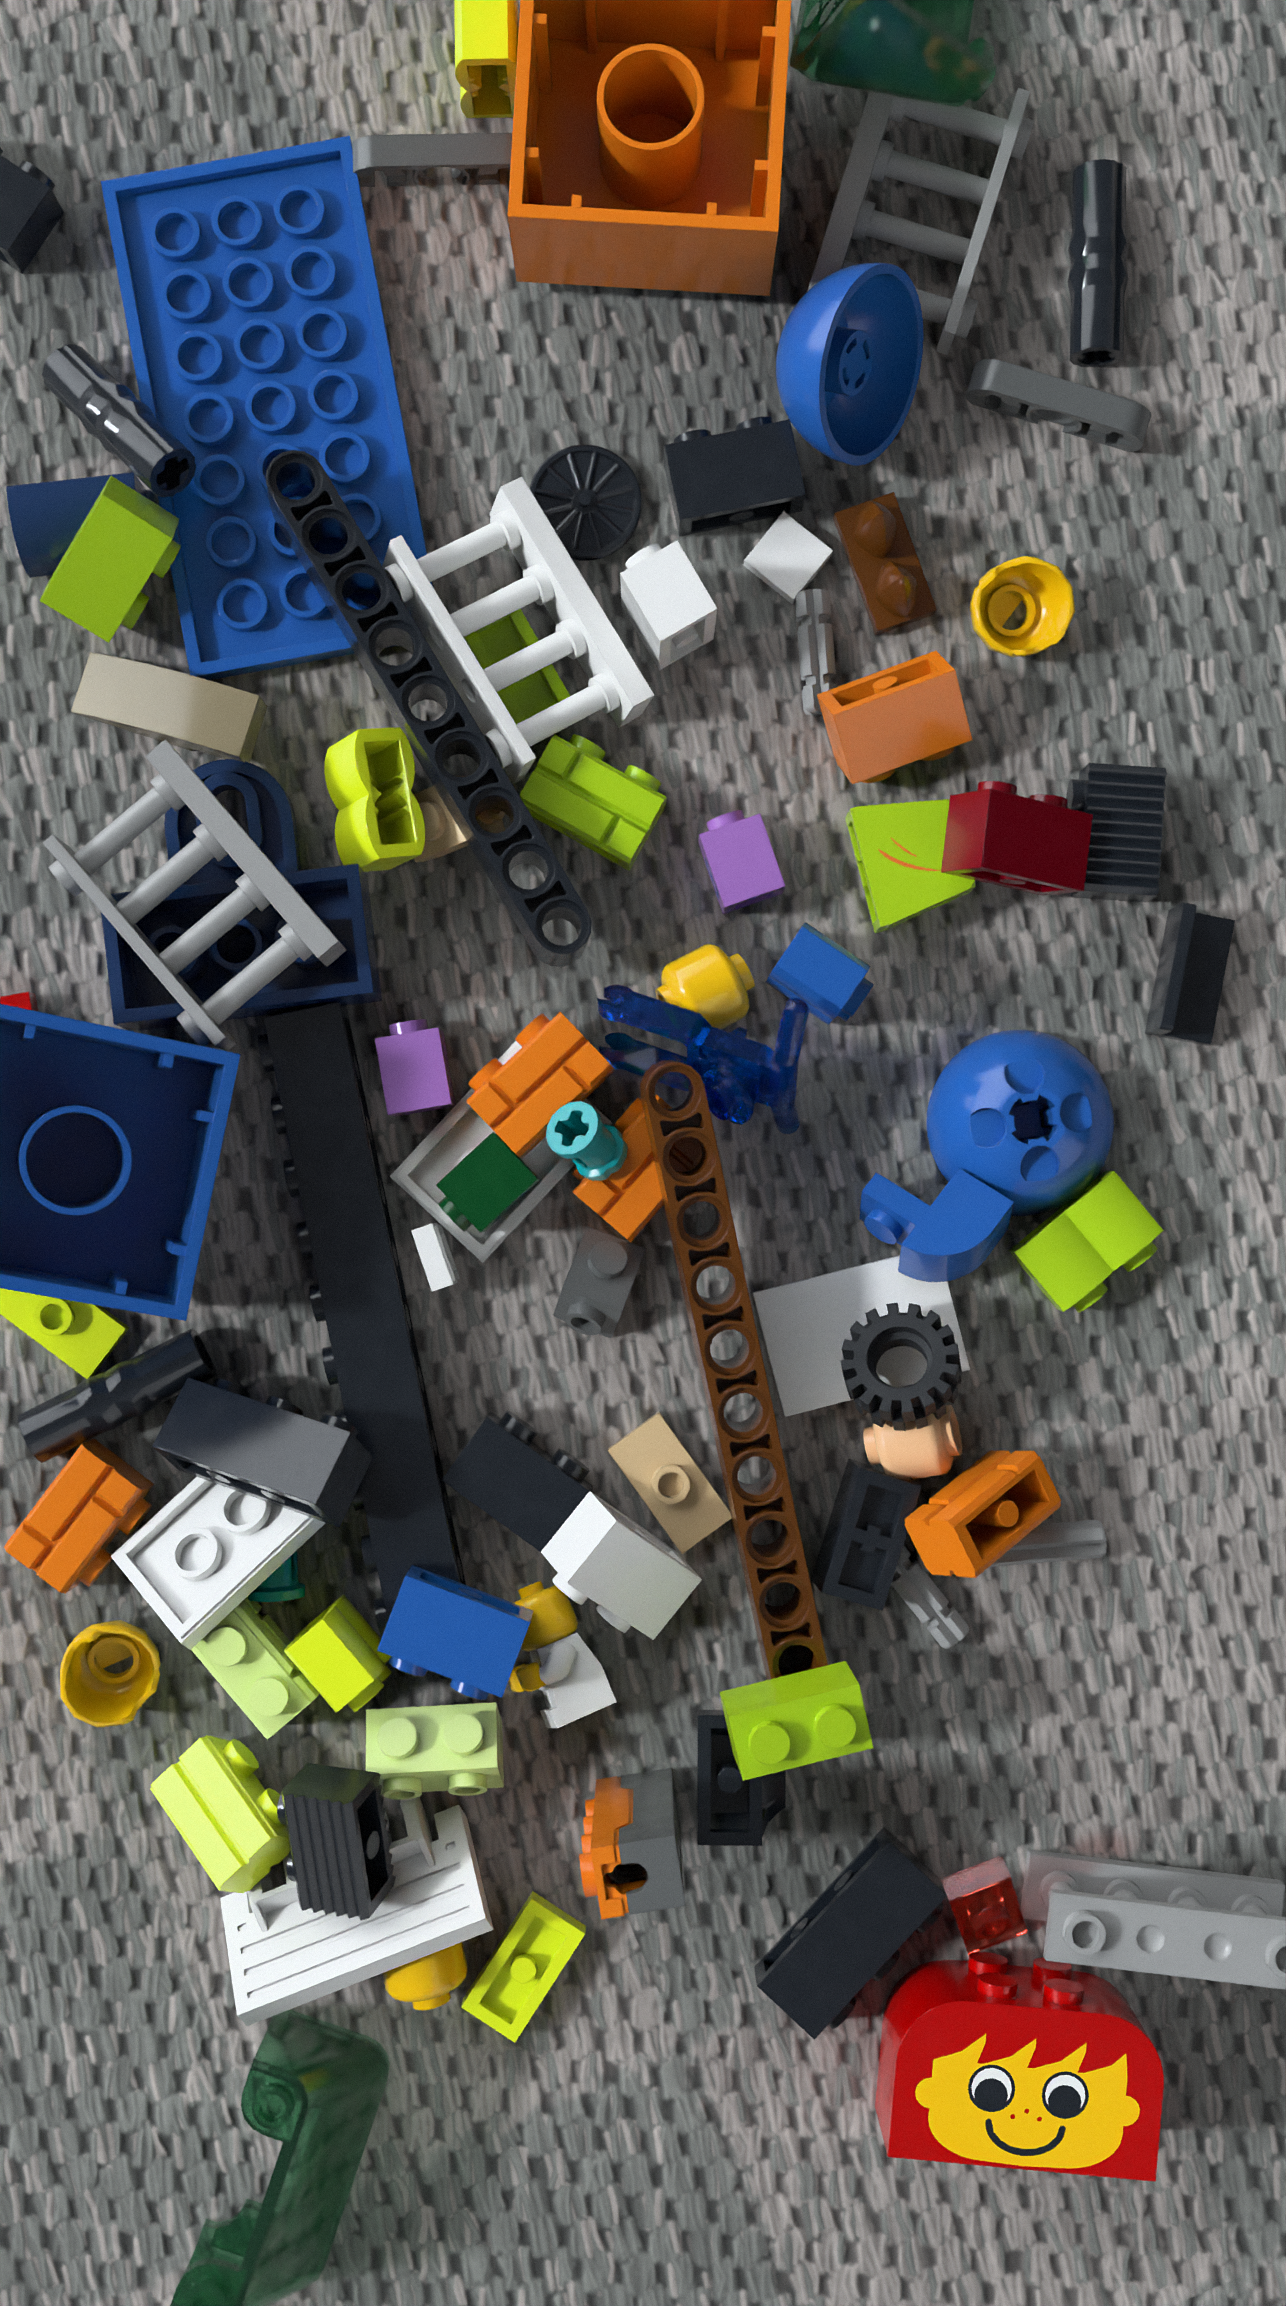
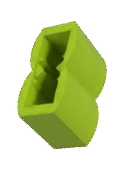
(1087, 1242)

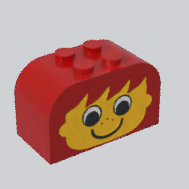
(1018, 2070)

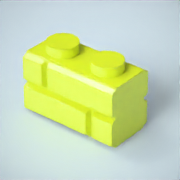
(224, 1812)

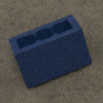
(51, 513)

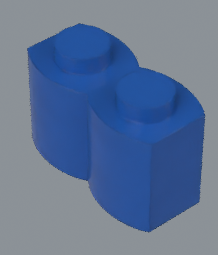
(821, 975)

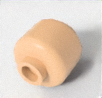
(916, 1451)

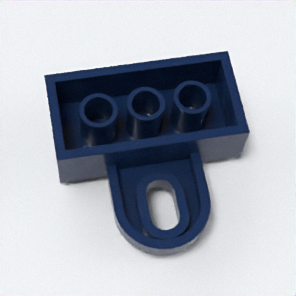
(334, 893)

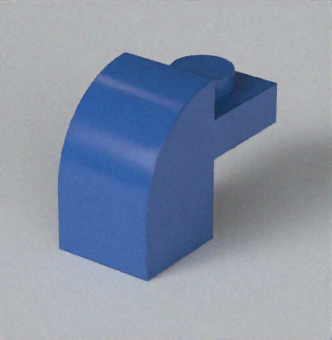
(942, 1238)

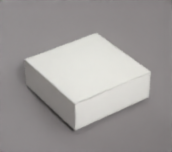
(787, 557)
(435, 1256)

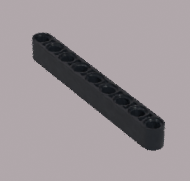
(419, 679)

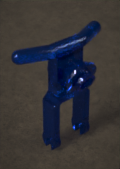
(730, 1065)

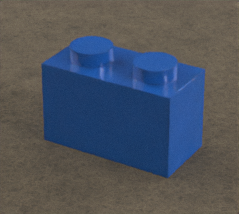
(454, 1633)

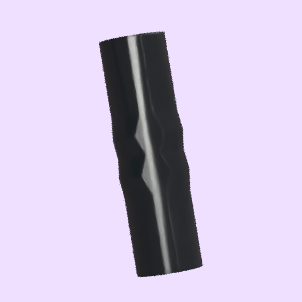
(1098, 263)
(119, 420)
(115, 1396)

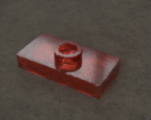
(984, 1905)

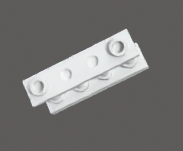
(547, 579)

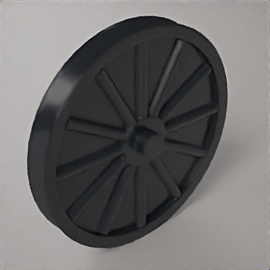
(588, 500)

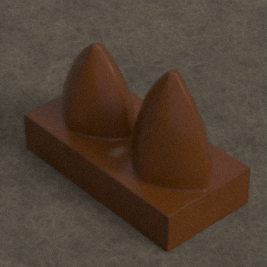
(884, 563)

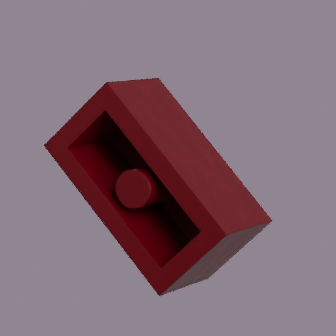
(1017, 840)

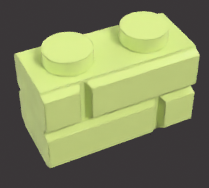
(251, 1665)

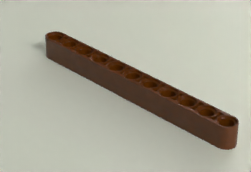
(744, 1373)

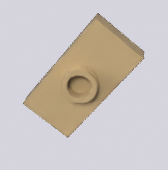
(670, 1482)

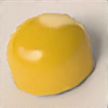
(1046, 599)
(102, 1696)

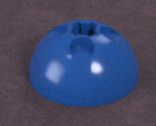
(852, 361)
(980, 1130)

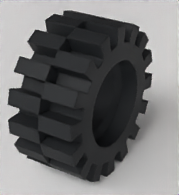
(895, 1330)

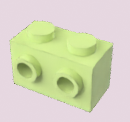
(435, 1749)

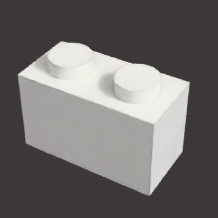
(667, 603)
(619, 1568)

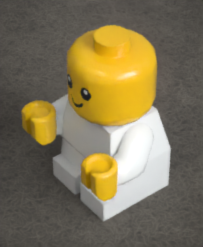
(560, 1659)

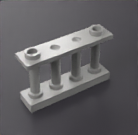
(875, 159)
(215, 837)
(1158, 1918)

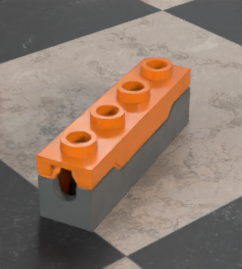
(633, 1845)

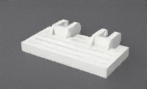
(296, 1956)

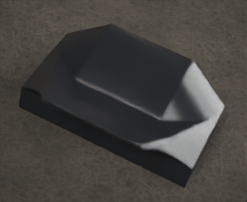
(727, 1807)

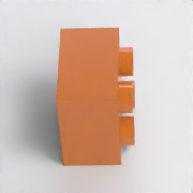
(649, 143)

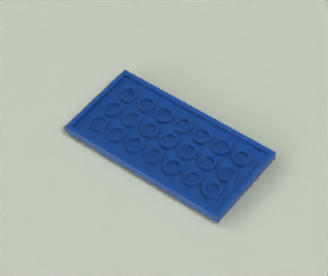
(251, 341)

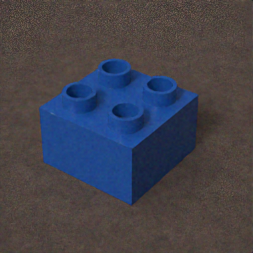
(106, 1160)

